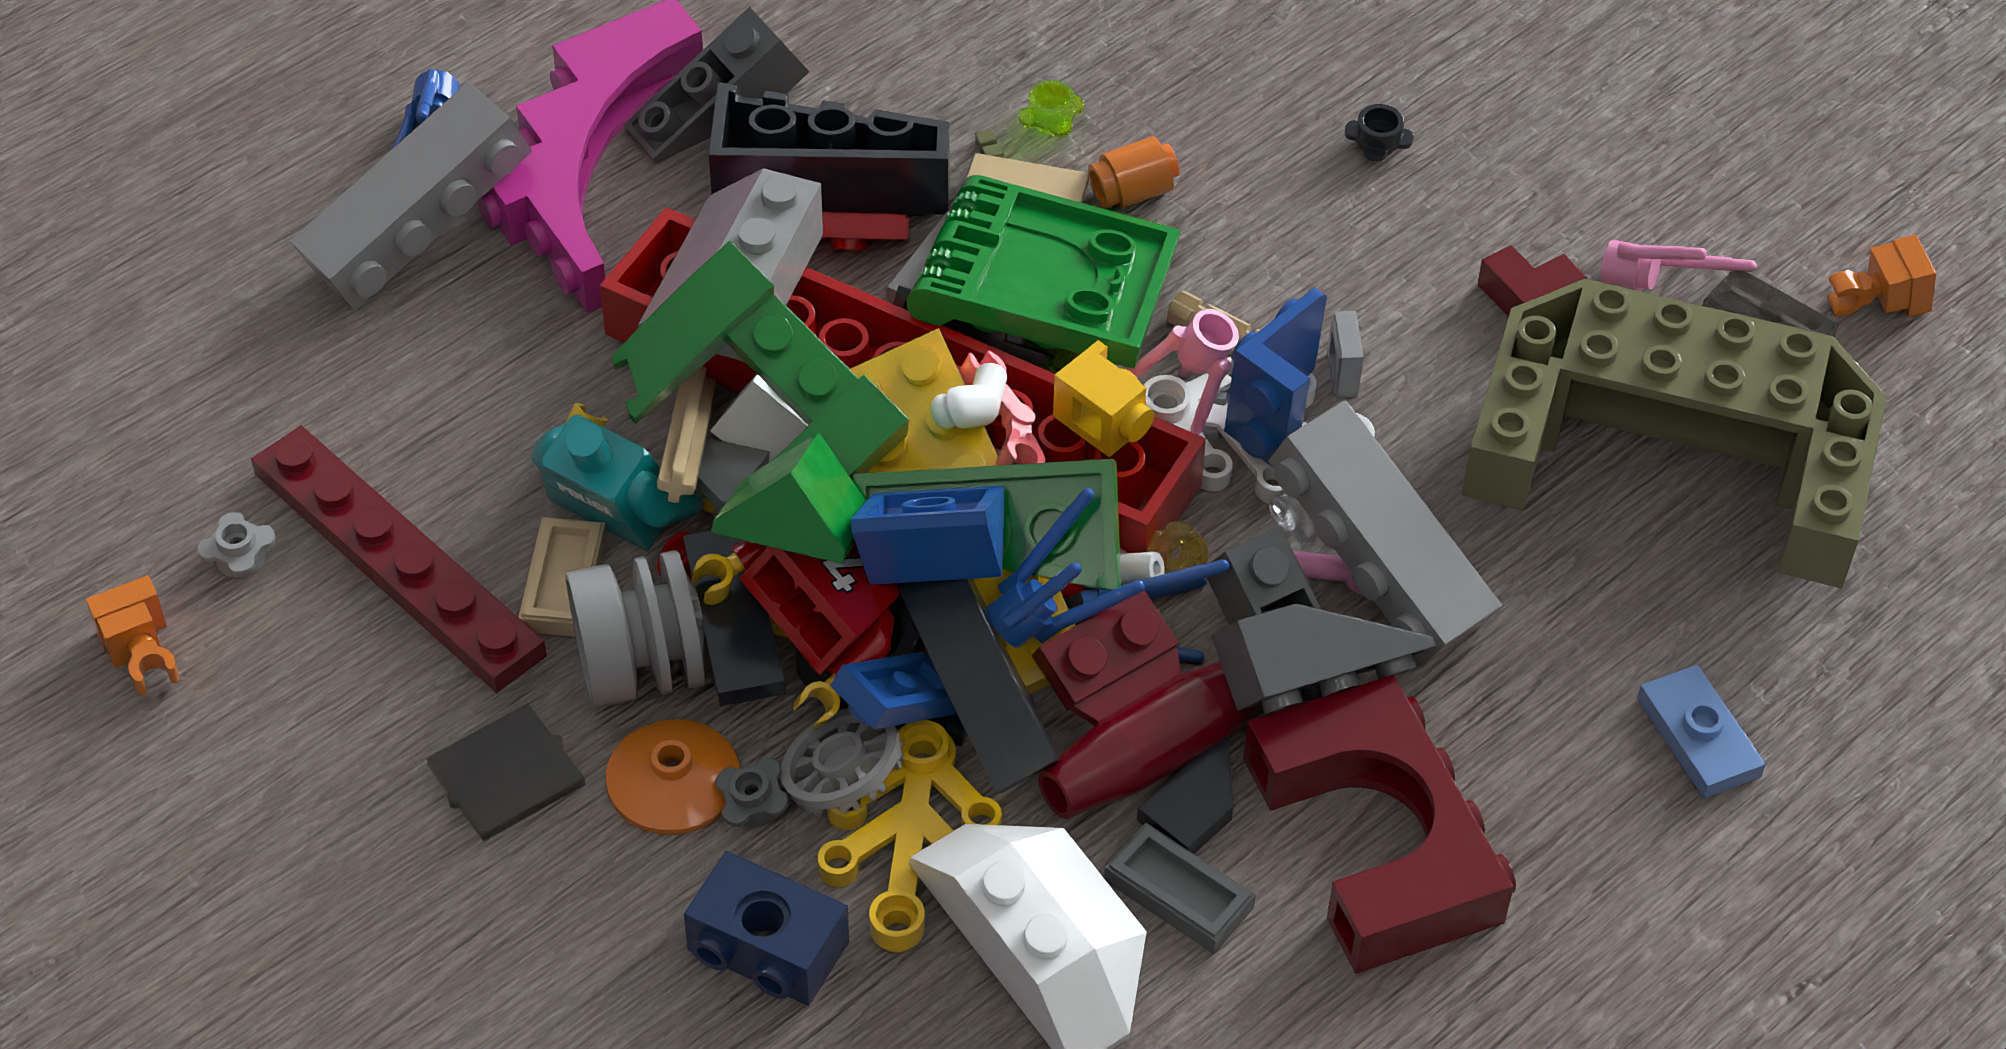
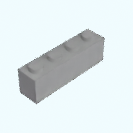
(411, 195)
(1382, 530)

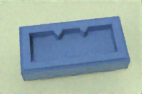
(1701, 731)

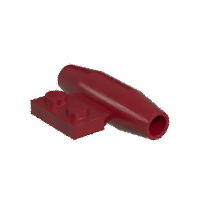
(1145, 714)

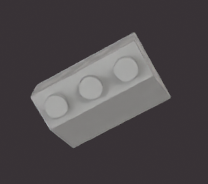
(768, 218)

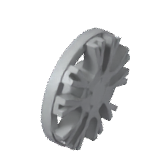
(840, 762)

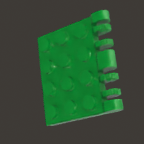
(1045, 270)

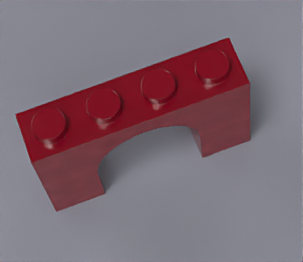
(1381, 743)

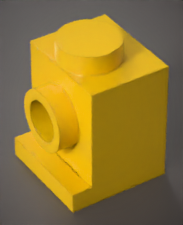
(1101, 401)

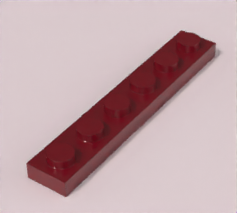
(400, 559)

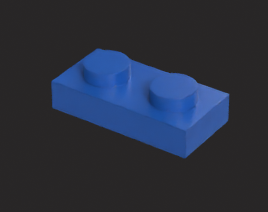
(893, 690)

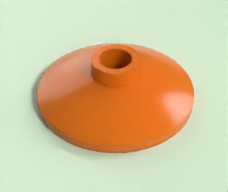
(669, 797)

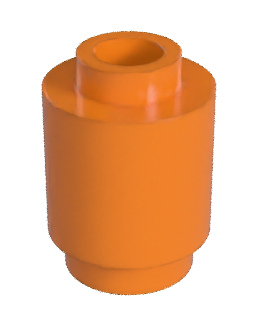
(1133, 173)

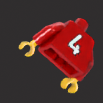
(816, 602)

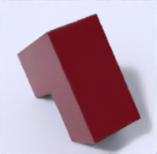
(1514, 281)

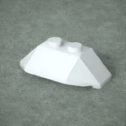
(1042, 927)

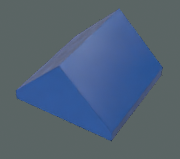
(931, 535)

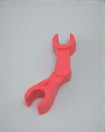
(1016, 418)

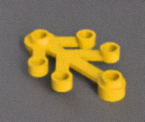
(910, 824)

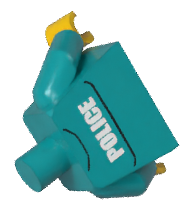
(608, 480)

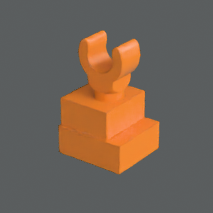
(1896, 275)
(127, 629)

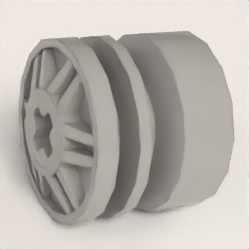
(636, 628)

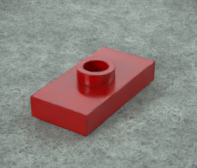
(853, 229)

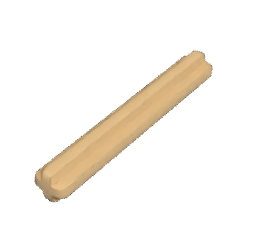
(687, 436)

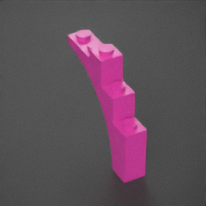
(596, 89)

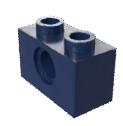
(750, 898)

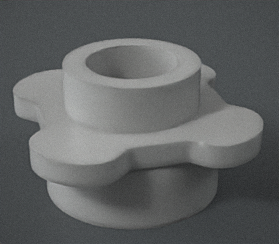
(239, 558)

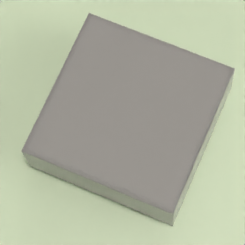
(1345, 354)

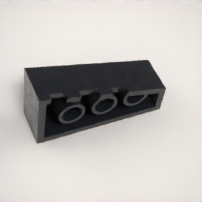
(862, 162)

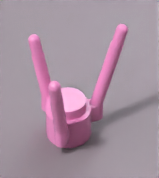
(1639, 265)
(1200, 349)

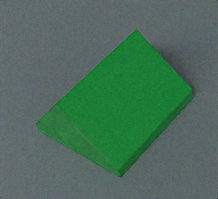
(796, 504)

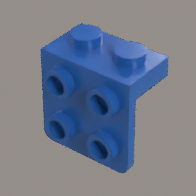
(1272, 376)

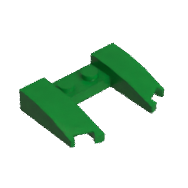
(737, 306)

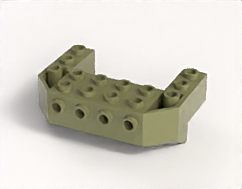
(1692, 381)

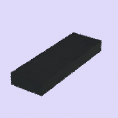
(735, 631)

